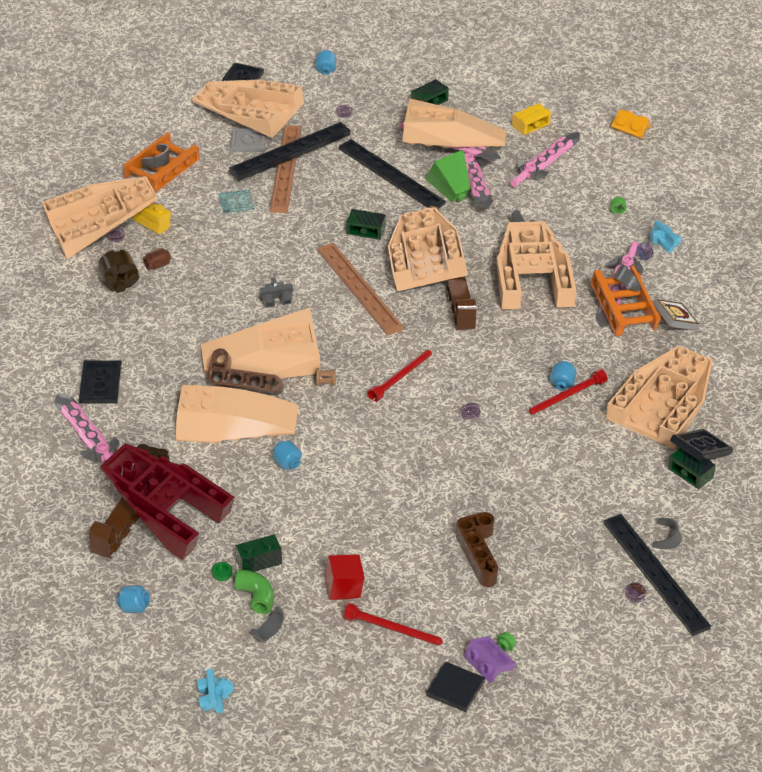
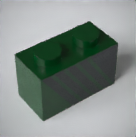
(432, 92)
(366, 224)
(691, 469)
(259, 553)

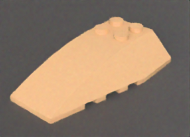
(230, 414)

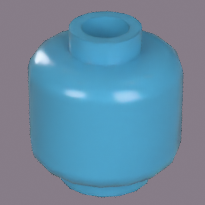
(325, 62)
(563, 375)
(287, 455)
(133, 599)

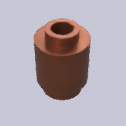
(156, 259)

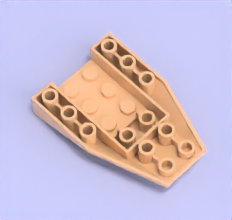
(253, 103)
(448, 127)
(95, 210)
(425, 250)
(274, 347)
(662, 395)

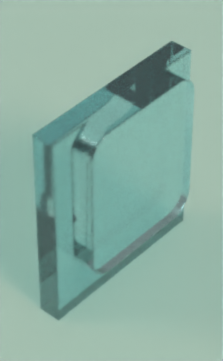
(236, 201)

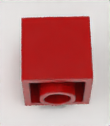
(344, 576)

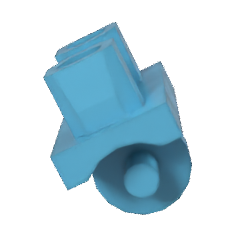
(664, 236)
(216, 690)

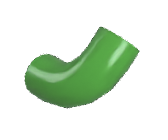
(260, 588)

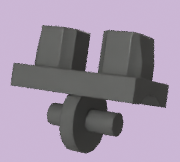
(276, 290)

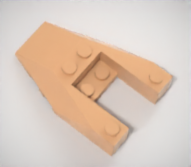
(533, 249)

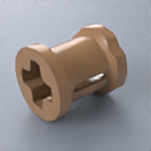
(319, 373)

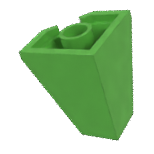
(450, 176)

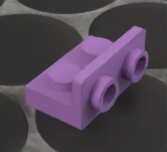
(488, 658)

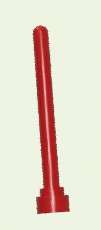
(598, 377)
(378, 391)
(352, 613)

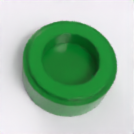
(222, 571)

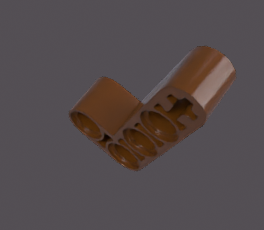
(462, 304)
(246, 376)
(471, 534)
(106, 536)

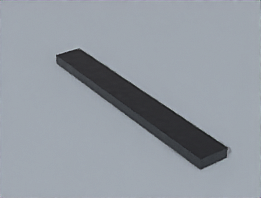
(289, 151)
(391, 174)
(657, 575)

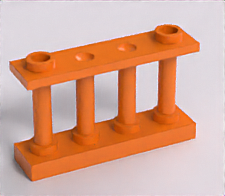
(168, 172)
(613, 310)

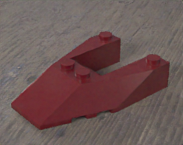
(156, 486)

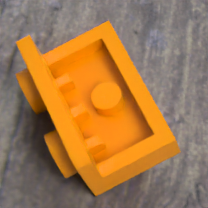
(631, 124)

